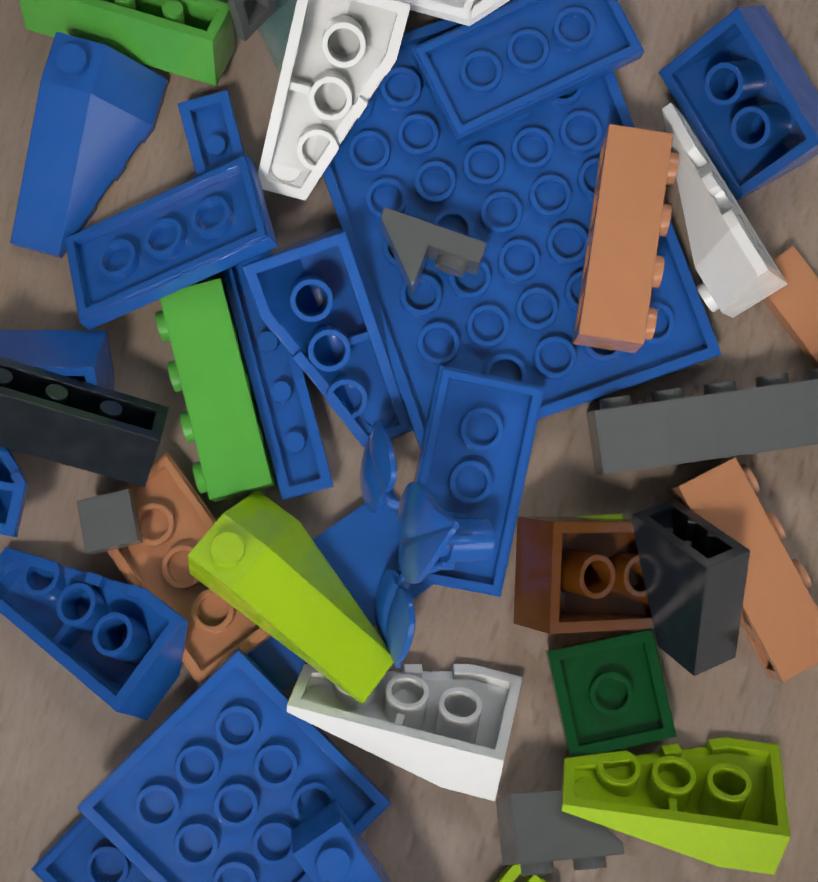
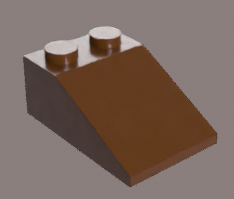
(579, 576)

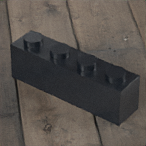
(78, 423)

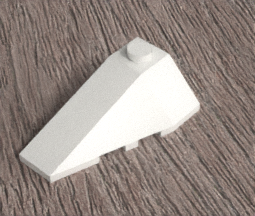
(428, 722)

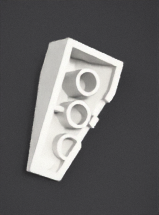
(325, 82)
(721, 238)

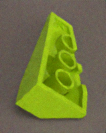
(282, 582)
(703, 801)

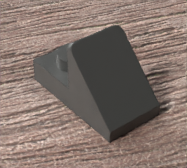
(417, 240)

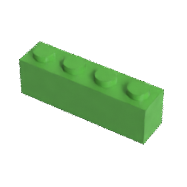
(169, 35)
(216, 391)

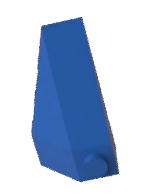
(84, 129)
(325, 321)
(99, 629)

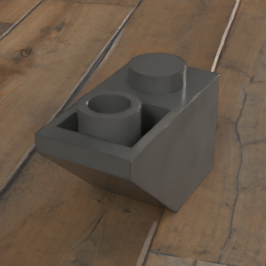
(538, 833)

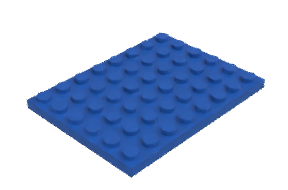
(531, 201)

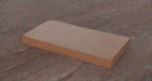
(171, 525)

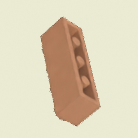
(624, 239)
(776, 605)

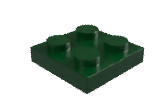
(610, 693)

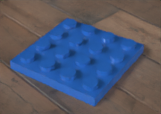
(227, 785)

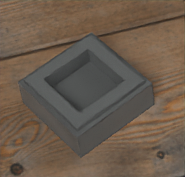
(109, 521)

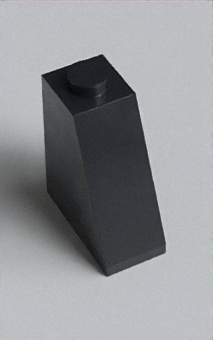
(691, 584)

